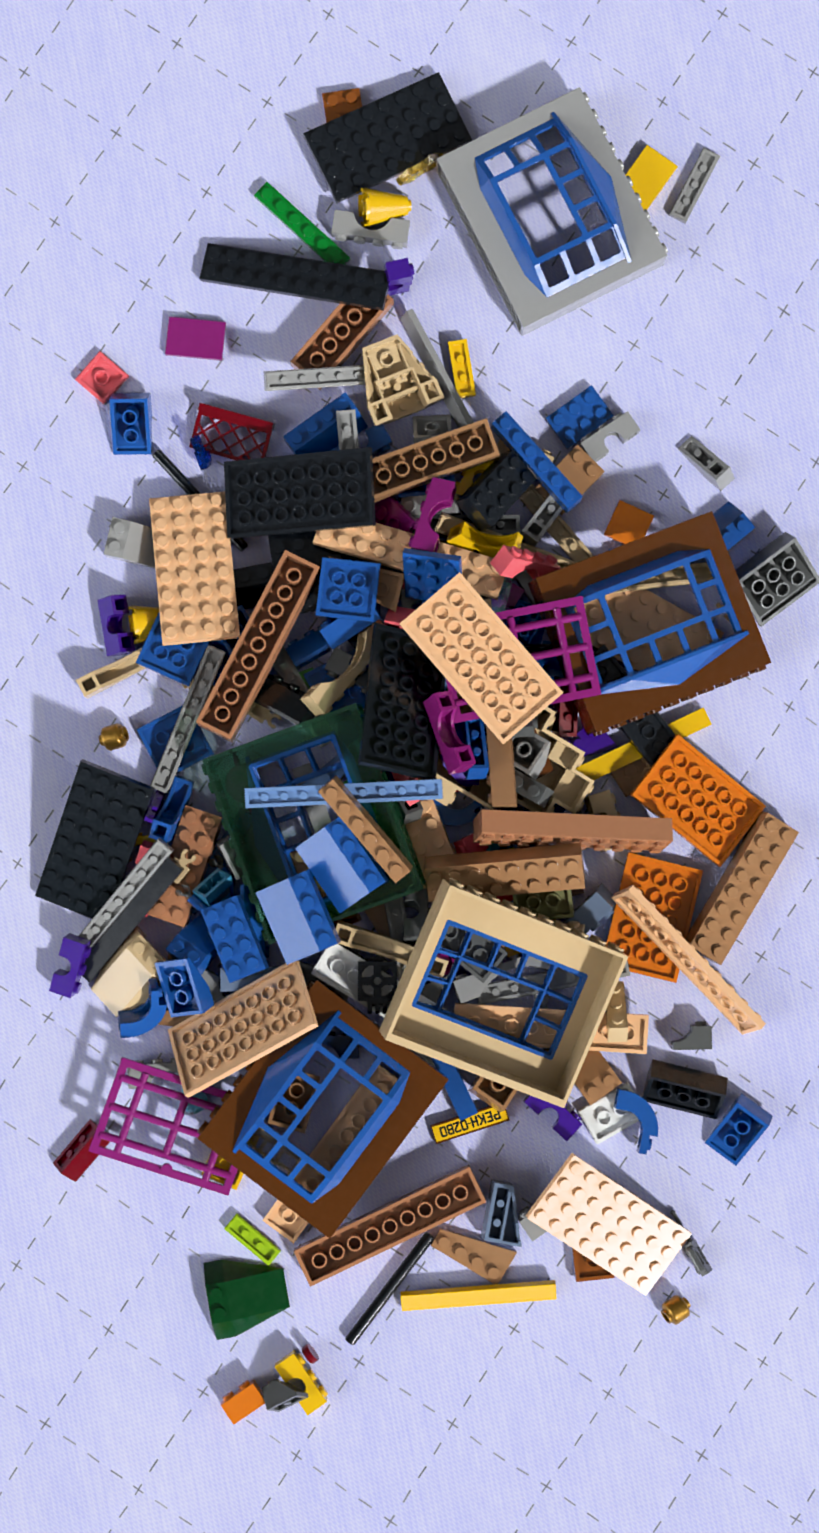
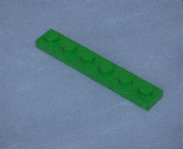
(300, 225)

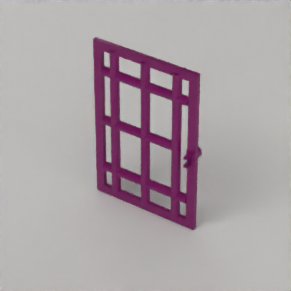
(564, 650)
(174, 1126)

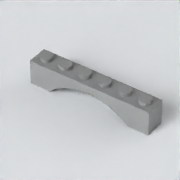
(470, 987)

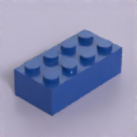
(234, 938)

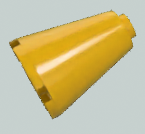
(381, 206)
(142, 621)

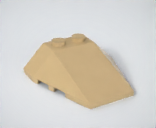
(396, 381)
(126, 976)

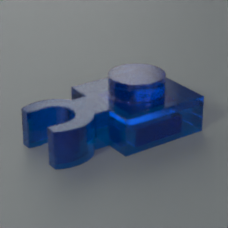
(203, 457)

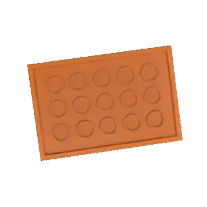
(700, 798)
(673, 893)

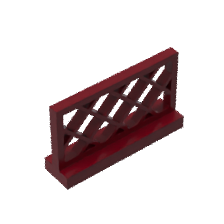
(234, 418)

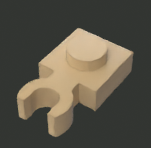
(261, 713)
(183, 862)

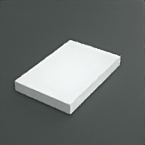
(605, 1120)

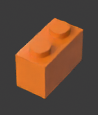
(243, 1401)

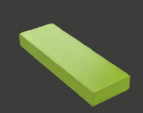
(252, 1239)

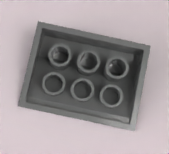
(776, 577)

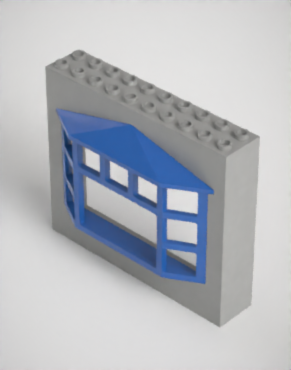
(500, 237)

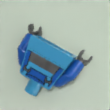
(213, 889)

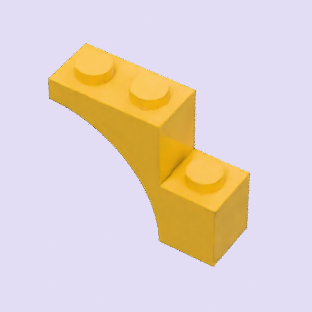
(471, 539)

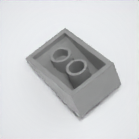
(130, 543)

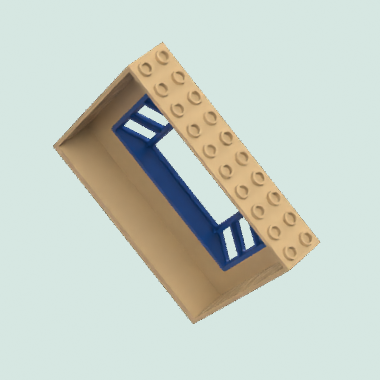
(487, 1050)

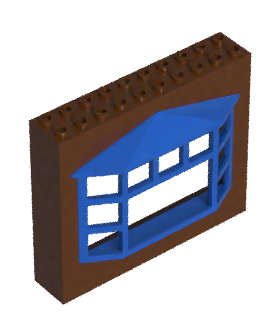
(669, 679)
(365, 1157)

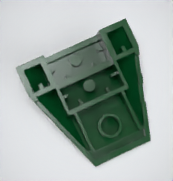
(243, 1295)

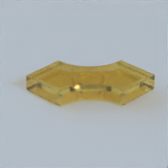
(414, 172)

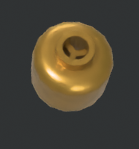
(114, 736)
(675, 1309)

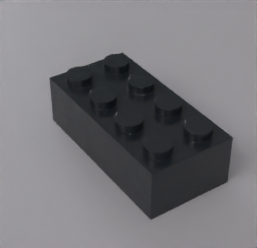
(496, 490)

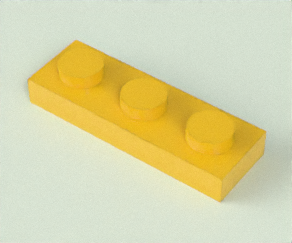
(461, 368)

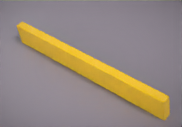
(628, 753)
(478, 1295)

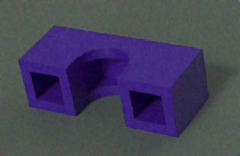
(399, 276)
(111, 613)
(76, 950)
(566, 1123)

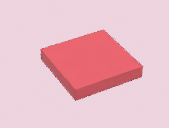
(102, 377)

